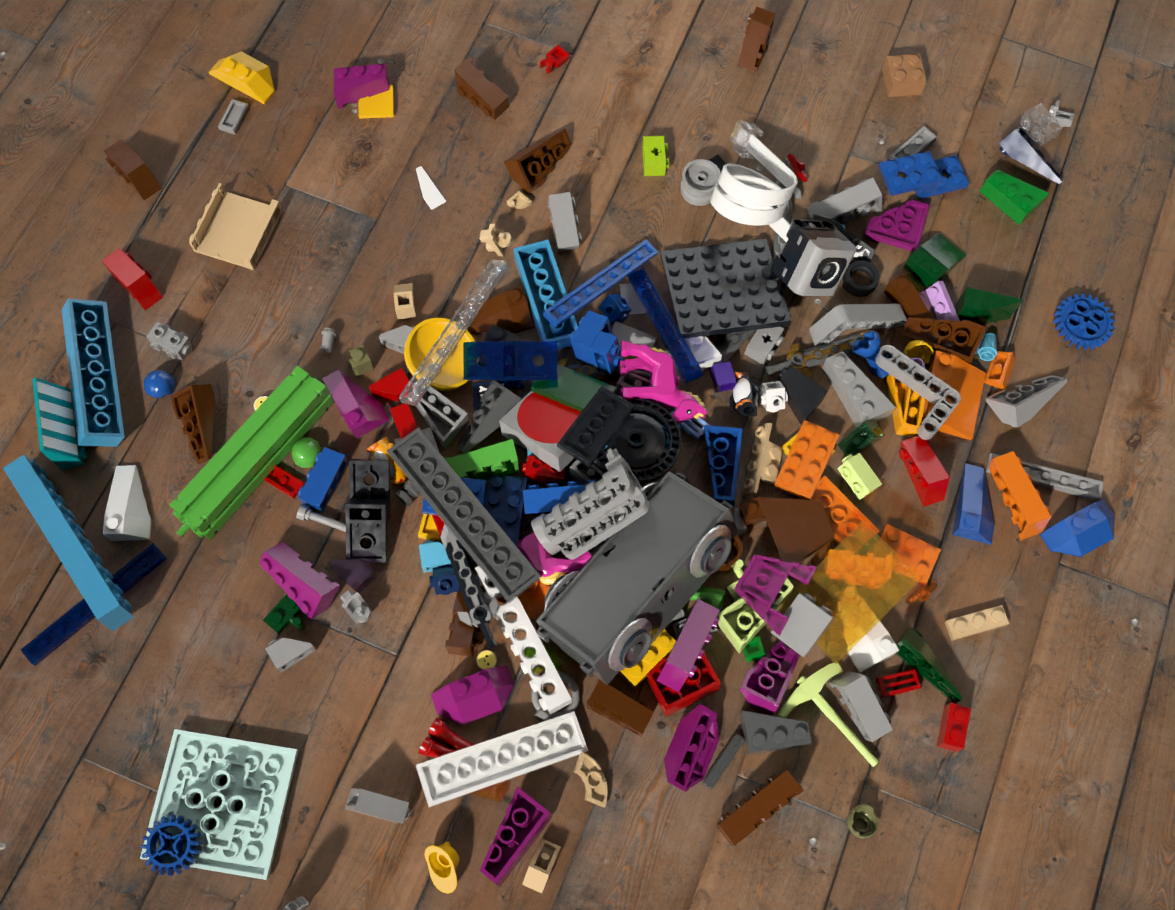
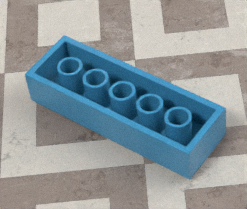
(543, 289)

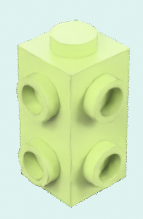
(859, 475)

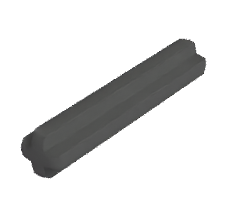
(723, 761)

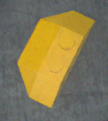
(245, 75)

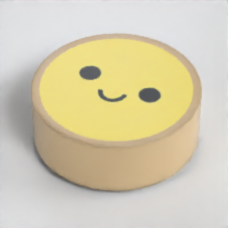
(486, 660)

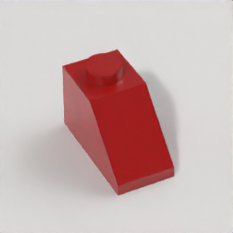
(390, 386)

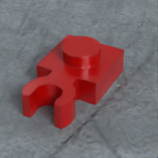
(556, 58)

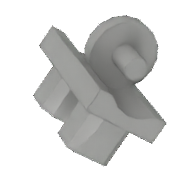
(356, 607)

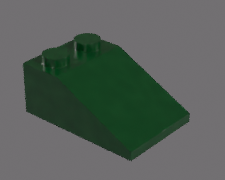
(933, 260)
(985, 306)

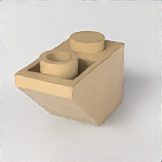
(404, 301)

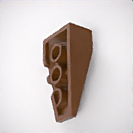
(534, 163)
(912, 296)
(505, 310)
(948, 336)
(196, 410)

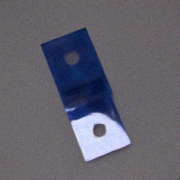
(510, 360)

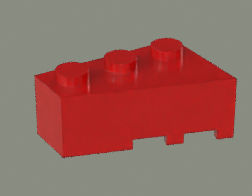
(924, 470)

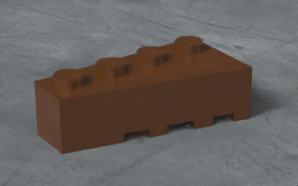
(759, 807)

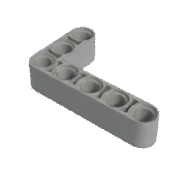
(856, 317)
(921, 387)

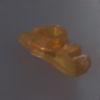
(921, 594)

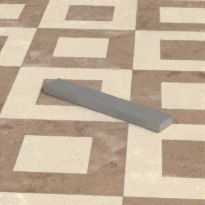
(1060, 480)

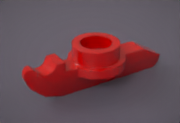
(798, 167)

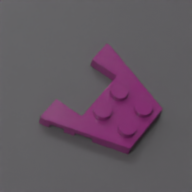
(763, 582)

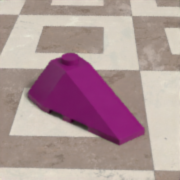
(356, 406)
(769, 678)

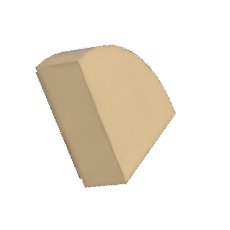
(519, 201)

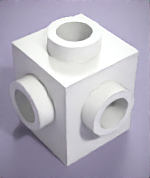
(773, 396)

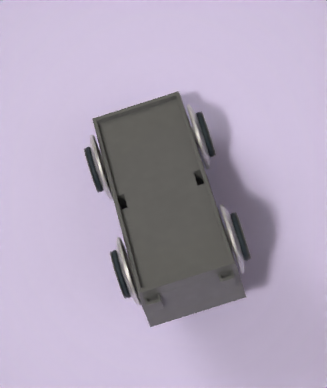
(655, 566)

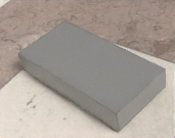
(233, 116)

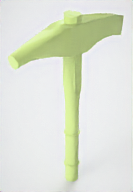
(809, 689)

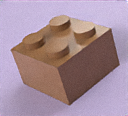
(904, 75)

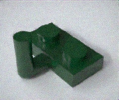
(283, 614)

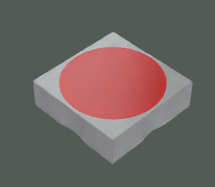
(538, 426)

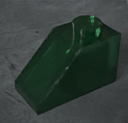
(861, 438)

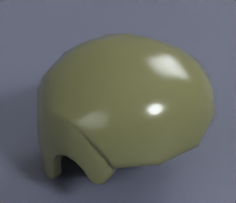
(863, 821)

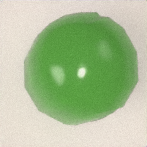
(305, 452)

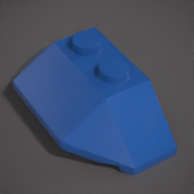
(1082, 531)

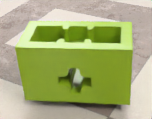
(654, 156)

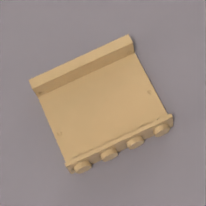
(235, 228)

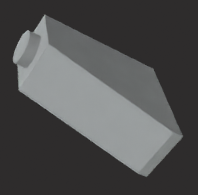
(377, 805)

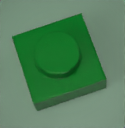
(754, 650)

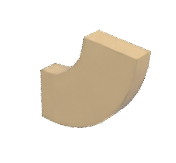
(593, 778)

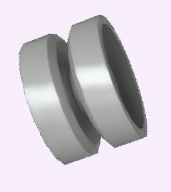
(699, 181)

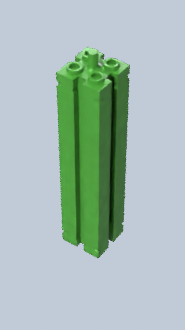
(251, 454)

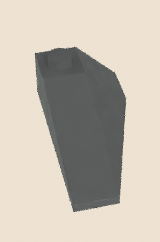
(496, 404)

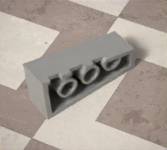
(849, 202)
(856, 391)

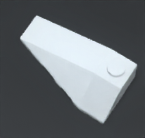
(873, 648)

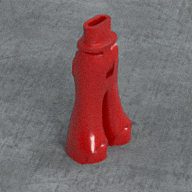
(442, 732)

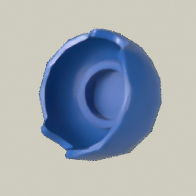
(867, 346)
(159, 383)

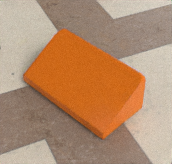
(1000, 370)

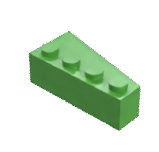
(490, 460)

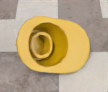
(442, 863)

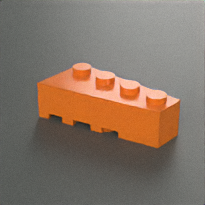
(1020, 495)

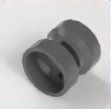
(407, 493)

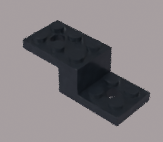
(368, 510)

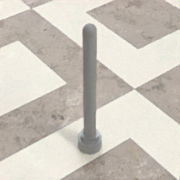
(305, 513)

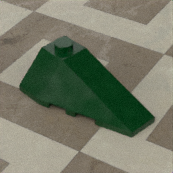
(919, 655)

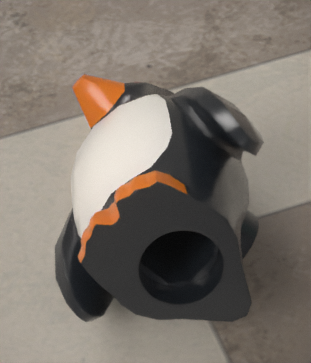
(745, 395)

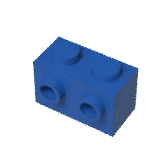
(606, 352)

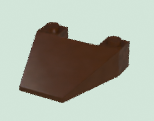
(795, 525)

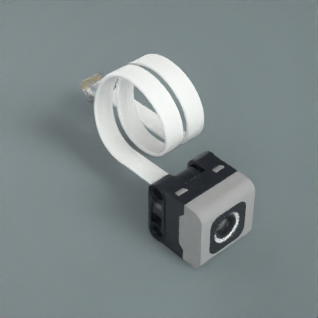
(814, 249)

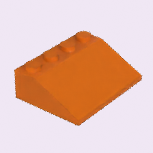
(968, 382)

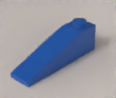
(974, 510)

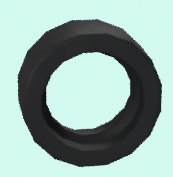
(863, 266)

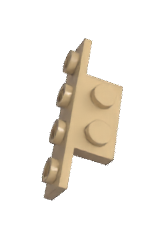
(763, 461)

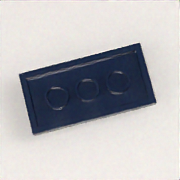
(506, 503)

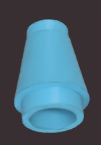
(988, 348)

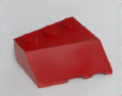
(701, 685)

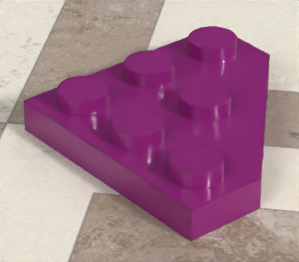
(899, 225)

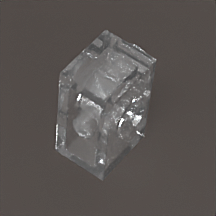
(1040, 124)

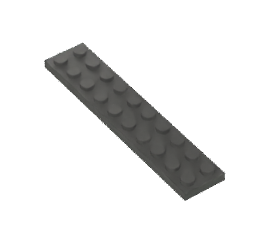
(464, 515)

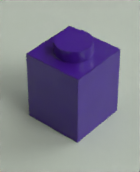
(722, 376)

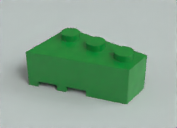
(1013, 195)

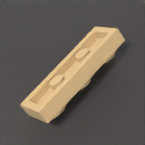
(976, 622)

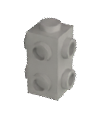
(173, 343)

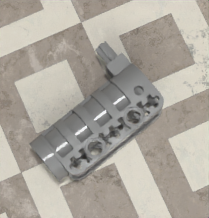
(592, 511)

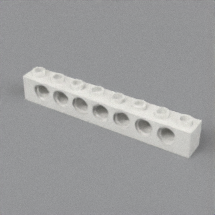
(560, 696)

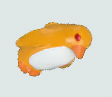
(379, 451)

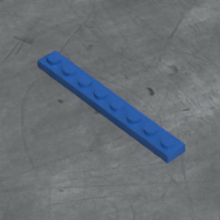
(600, 283)

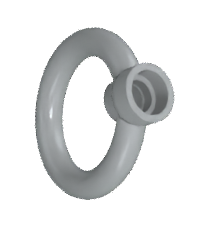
(544, 715)

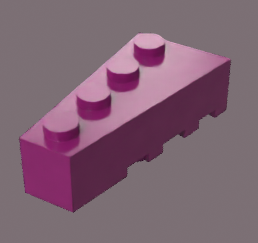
(514, 837)

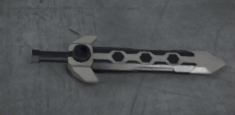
(470, 588)

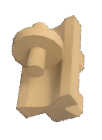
(495, 239)

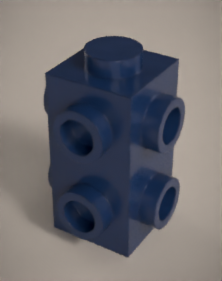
(444, 580)

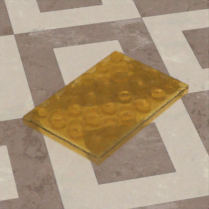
(859, 585)

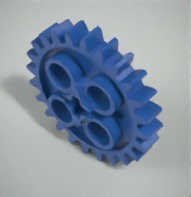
(1084, 321)

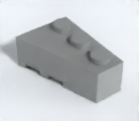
(442, 416)

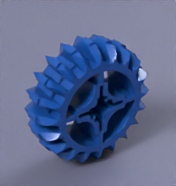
(165, 837)

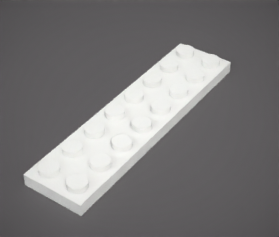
(501, 759)

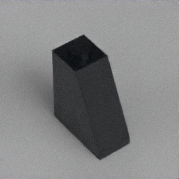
(802, 393)

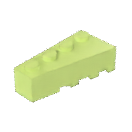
(742, 623)

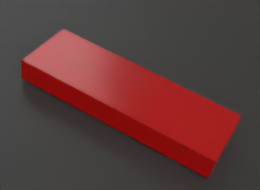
(284, 481)

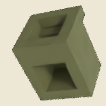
(360, 361)

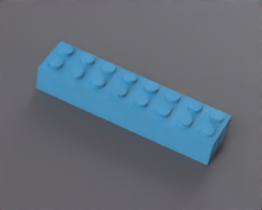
(92, 373)

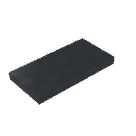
(595, 426)

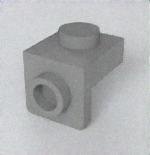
(1063, 118)

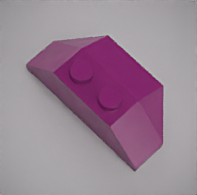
(474, 695)
(692, 748)

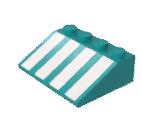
(57, 425)

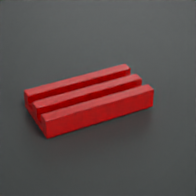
(882, 687)

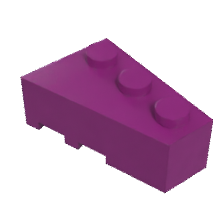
(359, 82)

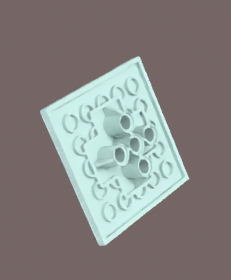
(256, 775)

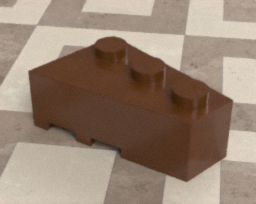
(756, 38)
(620, 708)

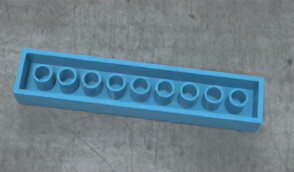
(69, 543)

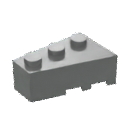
(772, 733)

